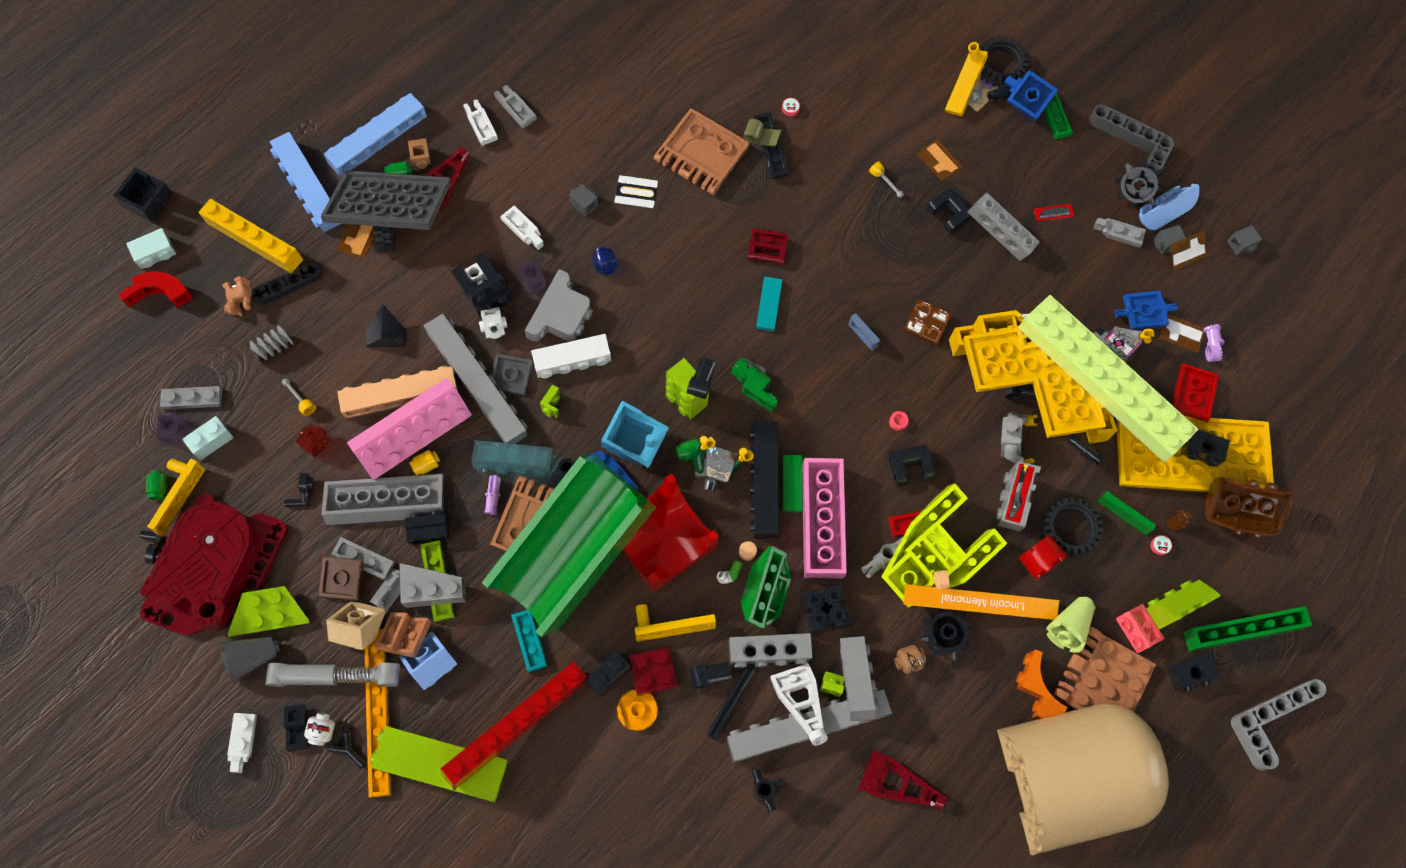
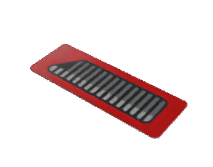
(1053, 212)

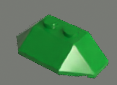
(766, 588)

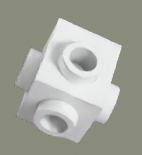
(492, 323)

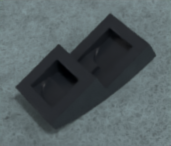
(295, 724)

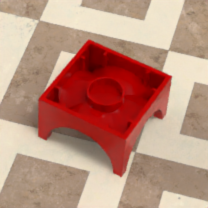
(669, 538)

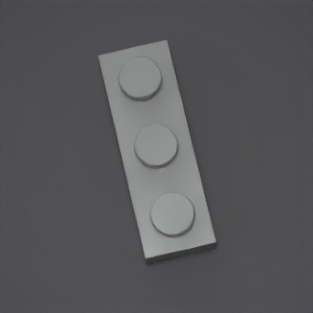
(191, 397)
(373, 562)

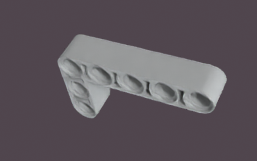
(1270, 713)

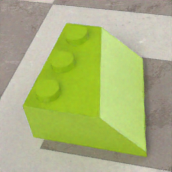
(1181, 602)

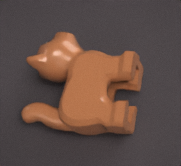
(236, 294)

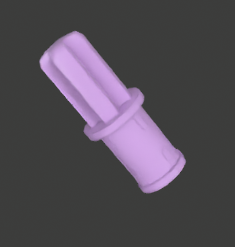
(492, 495)

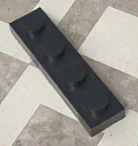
(773, 155)

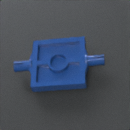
(1146, 310)

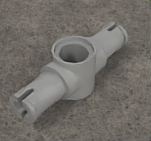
(879, 560)

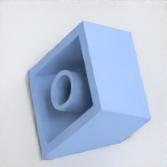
(430, 663)

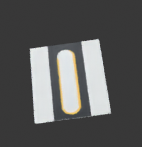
(636, 191)

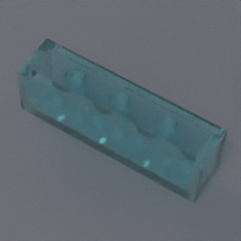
(512, 458)

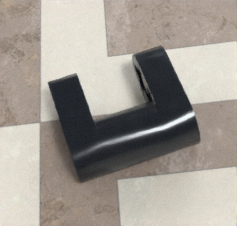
(955, 205)
(909, 456)

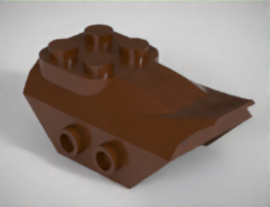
(1248, 506)

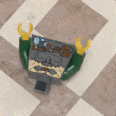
(717, 464)

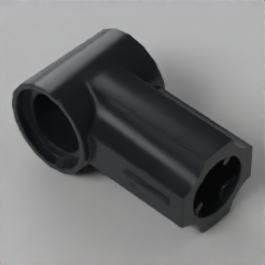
(700, 383)
(1018, 392)
(558, 474)
(706, 675)

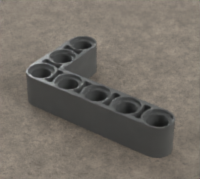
(1135, 133)

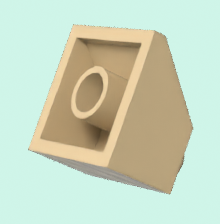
(355, 625)

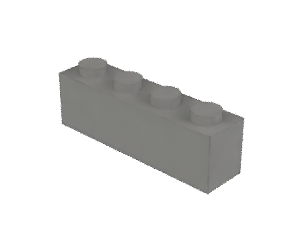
(857, 679)

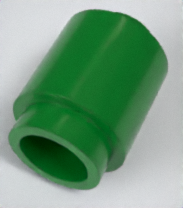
(399, 168)
(687, 449)
(156, 485)

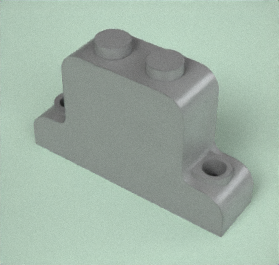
(560, 311)

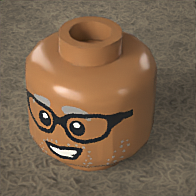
(910, 659)

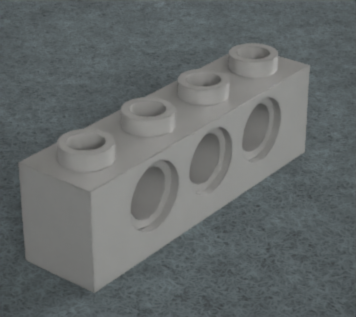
(1003, 227)
(800, 642)

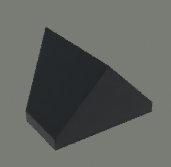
(385, 330)

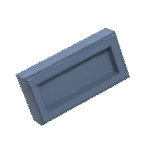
(863, 332)

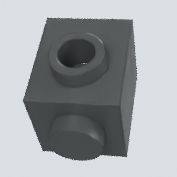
(583, 199)
(1167, 237)
(1245, 240)

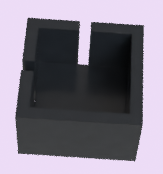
(142, 194)

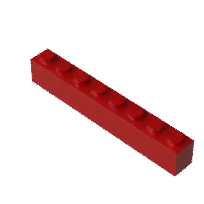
(513, 726)

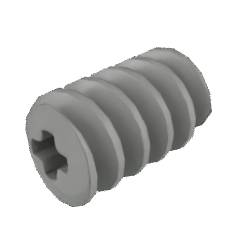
(270, 343)

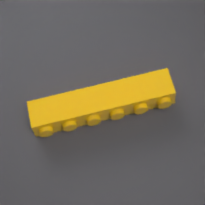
(251, 236)

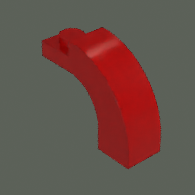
(155, 283)

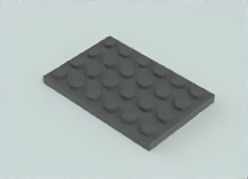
(386, 200)

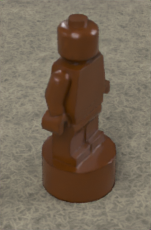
(1179, 521)

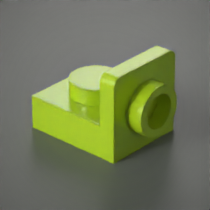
(551, 398)
(832, 684)

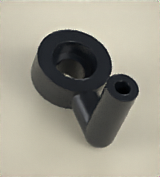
(305, 484)
(153, 549)

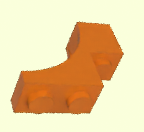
(1031, 682)

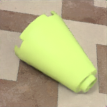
(1072, 625)

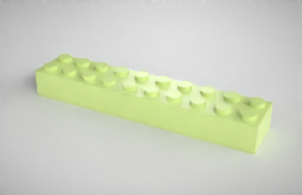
(1108, 378)

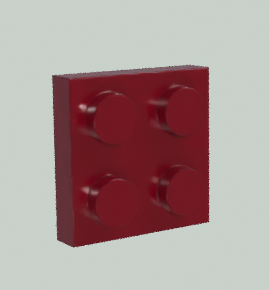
(652, 671)

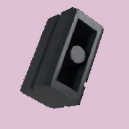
(427, 528)
(608, 674)

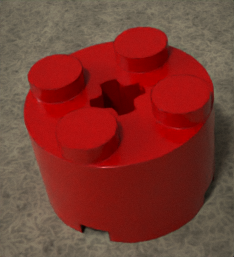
(1043, 557)

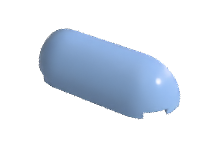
(1169, 206)

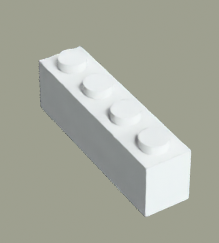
(571, 356)

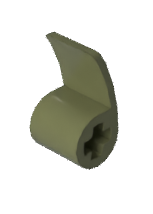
(758, 135)

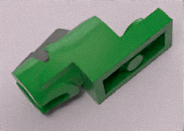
(755, 383)

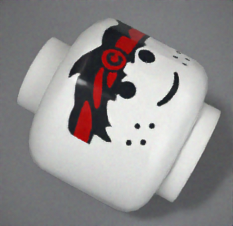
(319, 729)

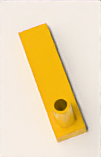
(967, 80)
(179, 493)
(647, 632)

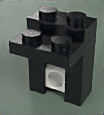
(486, 294)

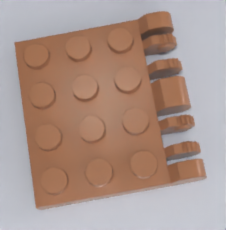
(702, 148)
(518, 512)
(1106, 677)

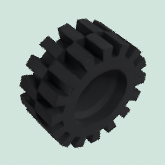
(384, 239)

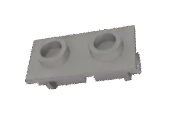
(388, 591)

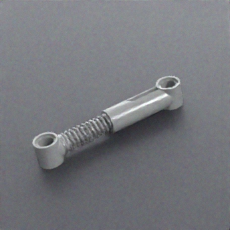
(283, 674)

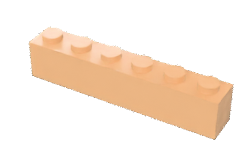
(390, 392)

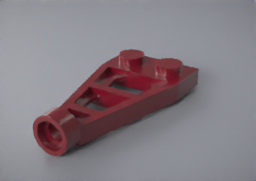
(457, 165)
(875, 774)

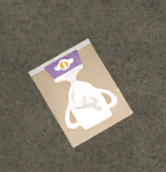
(979, 95)

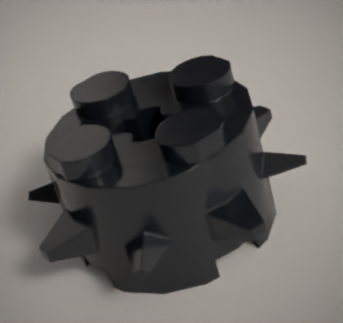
(1134, 174)
(950, 623)

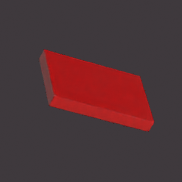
(1195, 392)

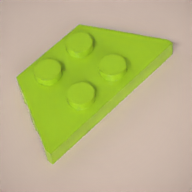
(266, 611)

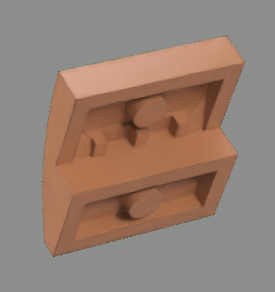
(403, 634)

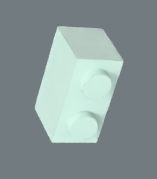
(151, 248)
(207, 438)

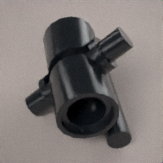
(771, 786)

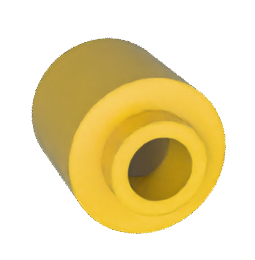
(424, 462)

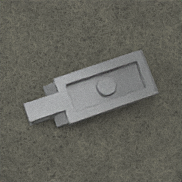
(1120, 231)

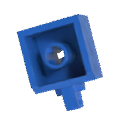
(1030, 84)

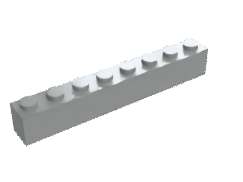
(475, 380)
(789, 732)

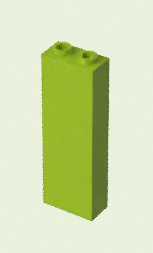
(422, 758)

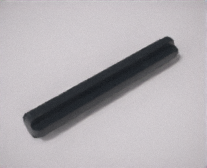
(730, 703)

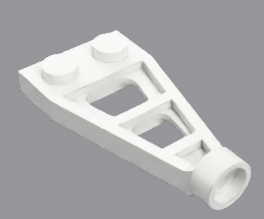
(794, 680)

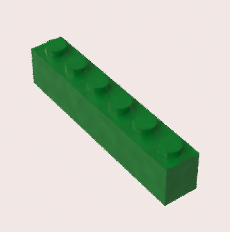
(1247, 629)

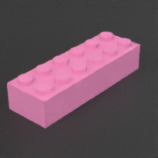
(409, 428)
(824, 518)

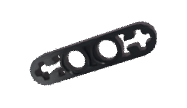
(285, 280)

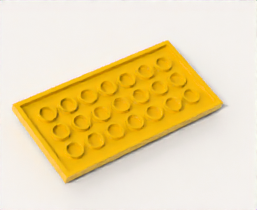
(1246, 458)

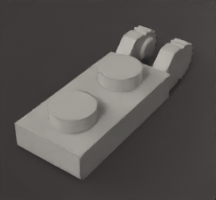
(516, 107)

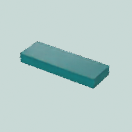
(769, 304)
(529, 641)

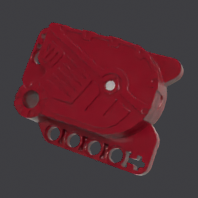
(209, 566)

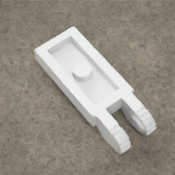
(481, 124)

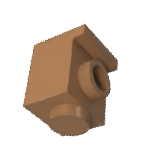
(419, 153)

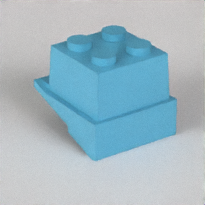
(633, 435)

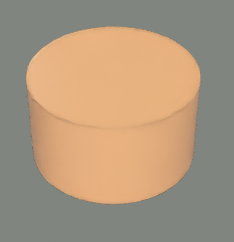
(747, 551)
(941, 579)

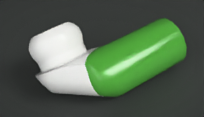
(731, 575)

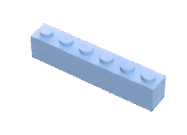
(375, 134)
(303, 178)

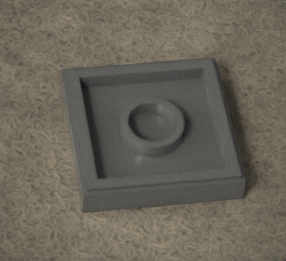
(512, 374)

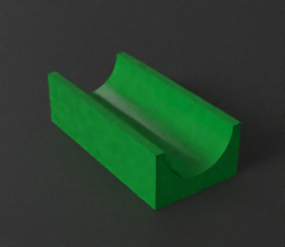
(570, 542)

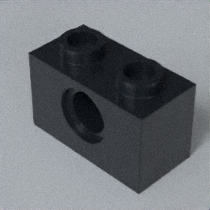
(1215, 445)
(1181, 673)

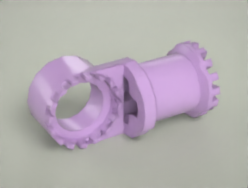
(1214, 343)

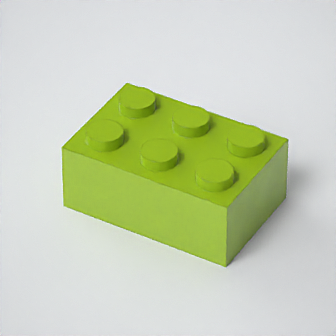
(676, 387)

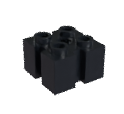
(833, 599)

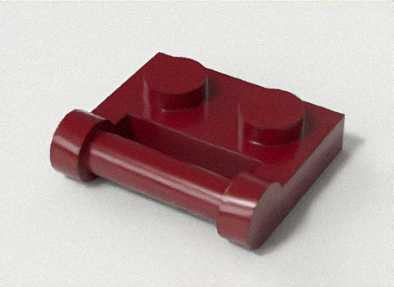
(767, 241)

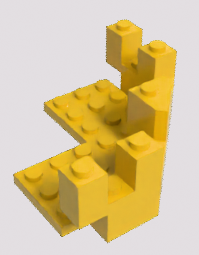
(1007, 358)

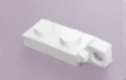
(522, 227)
(241, 740)

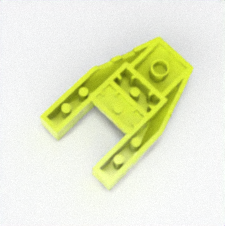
(931, 549)

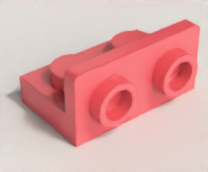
(1140, 628)

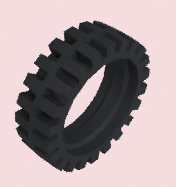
(1009, 47)
(1082, 508)

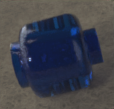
(604, 261)

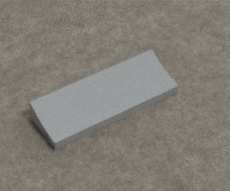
(381, 499)

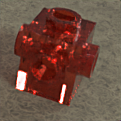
(313, 440)

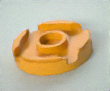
(637, 711)

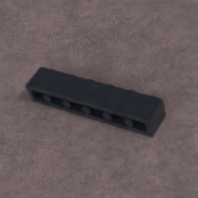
(764, 480)

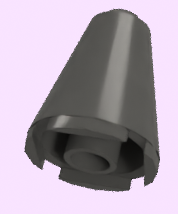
(247, 655)

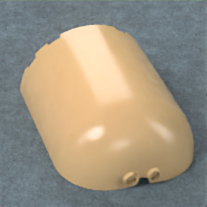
(1085, 775)

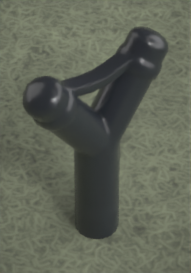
(347, 748)

